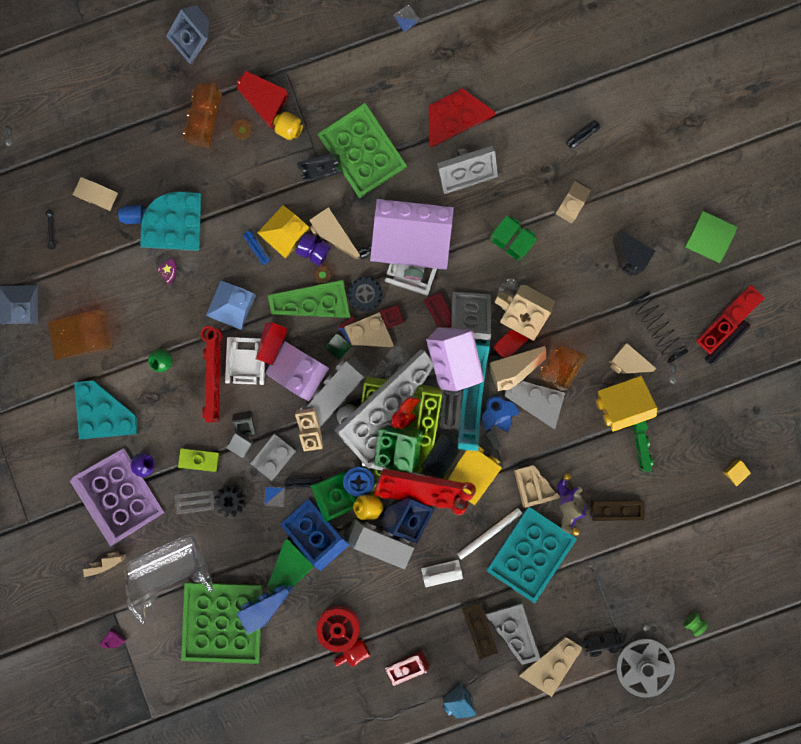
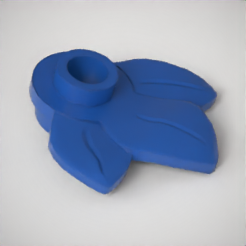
(501, 416)

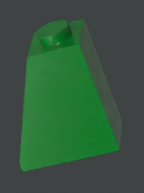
(290, 566)

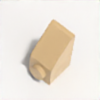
(573, 202)
(629, 361)

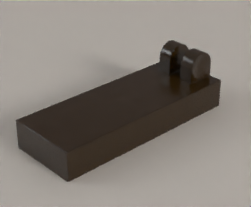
(617, 510)
(480, 631)

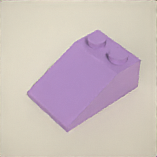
(297, 371)

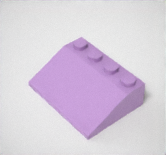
(411, 234)
(116, 497)

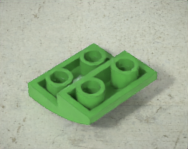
(711, 236)

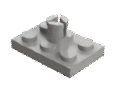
(467, 169)
(472, 313)

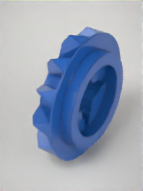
(352, 487)

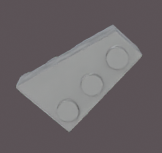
(379, 543)

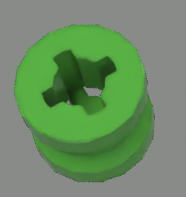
(695, 624)

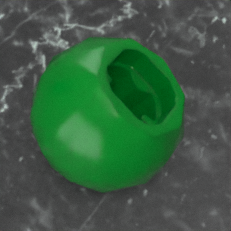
(160, 360)

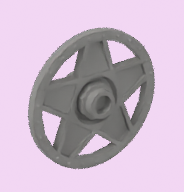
(645, 667)

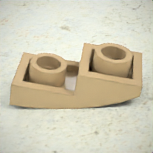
(95, 193)
(309, 429)
(107, 562)

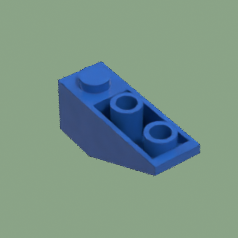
(258, 614)

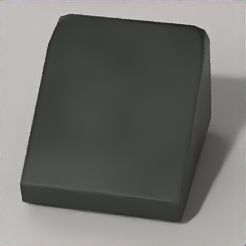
(244, 423)

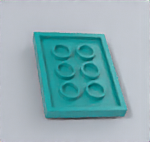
(531, 554)

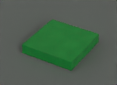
(332, 497)

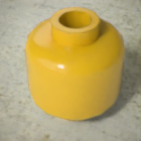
(288, 125)
(368, 507)

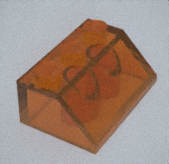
(202, 115)

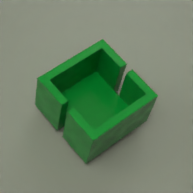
(504, 233)

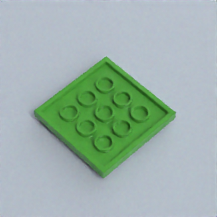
(213, 627)

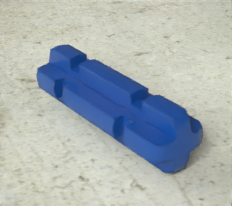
(256, 247)

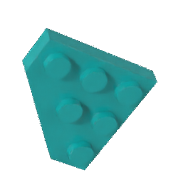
(101, 413)

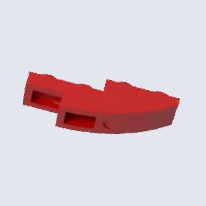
(729, 319)

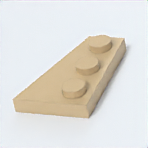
(553, 666)

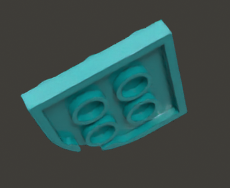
(172, 222)

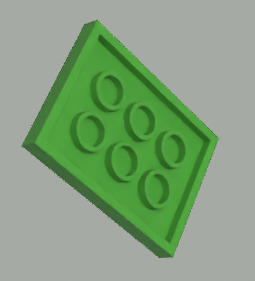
(363, 149)

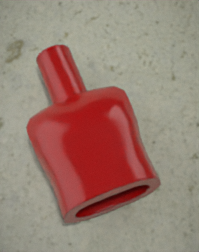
(354, 655)

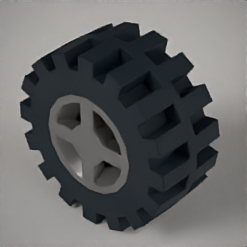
(371, 293)

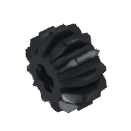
(223, 500)

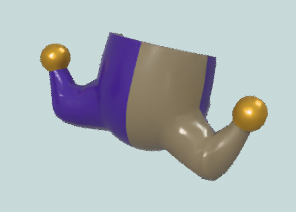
(571, 505)

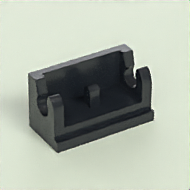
(320, 167)

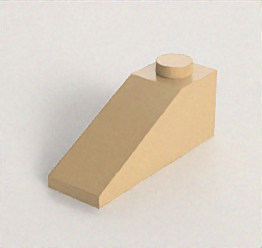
(330, 231)
(513, 369)

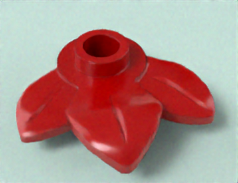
(404, 415)

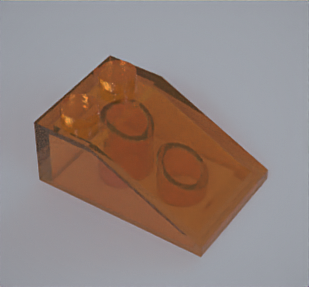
(80, 334)
(562, 367)

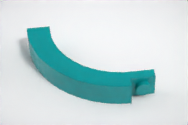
(471, 404)

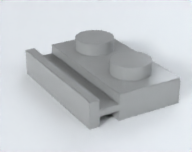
(273, 457)

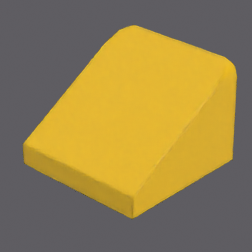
(737, 472)

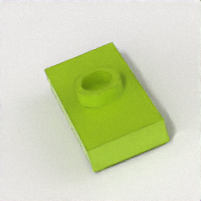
(198, 460)

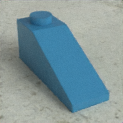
(459, 703)

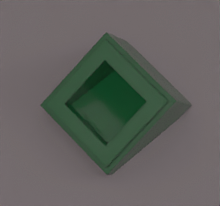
(338, 346)

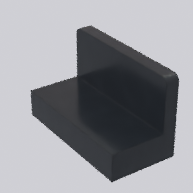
(443, 458)

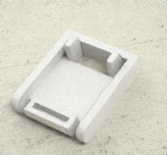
(397, 272)
(242, 363)

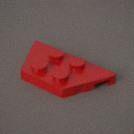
(455, 115)

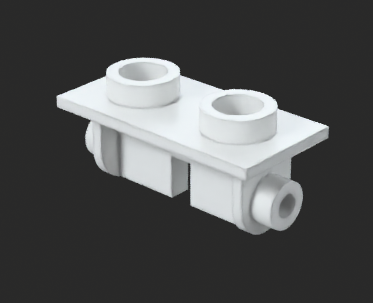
(442, 573)

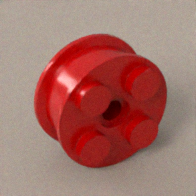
(338, 617)

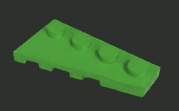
(315, 301)

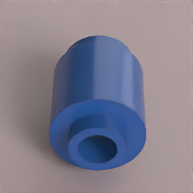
(131, 214)

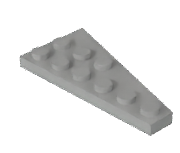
(362, 426)

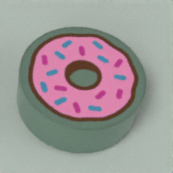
(413, 274)

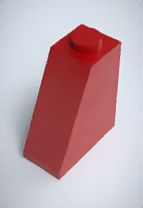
(262, 96)

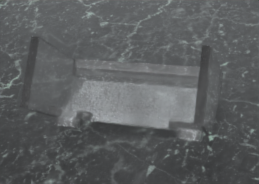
(162, 568)

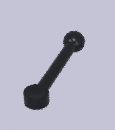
(49, 213)

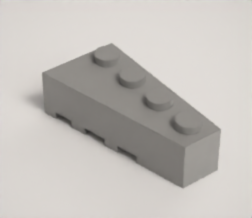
(337, 388)

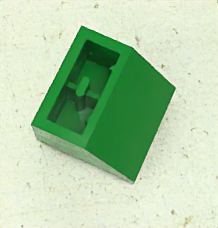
(398, 449)

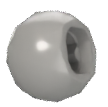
(344, 412)

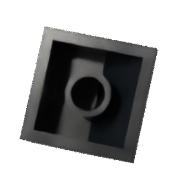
(631, 254)

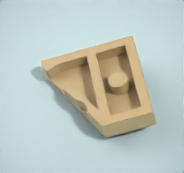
(369, 332)
(533, 487)

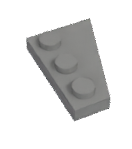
(538, 401)
(515, 629)

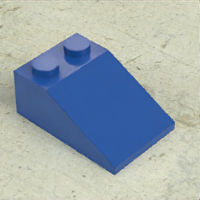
(313, 535)

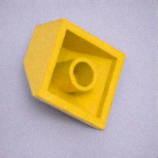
(284, 231)

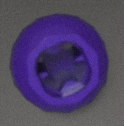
(142, 465)

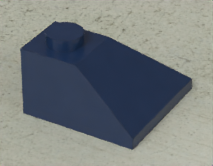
(406, 519)

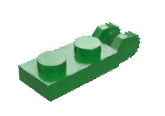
(642, 443)

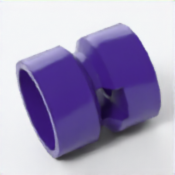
(313, 249)

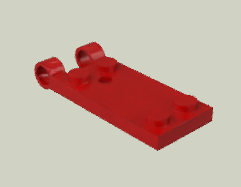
(212, 355)
(424, 490)

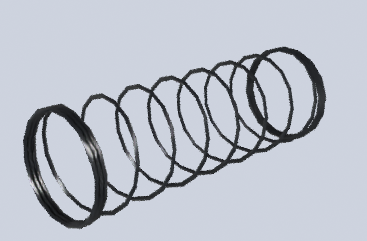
(672, 358)

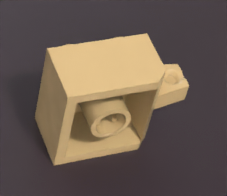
(525, 310)

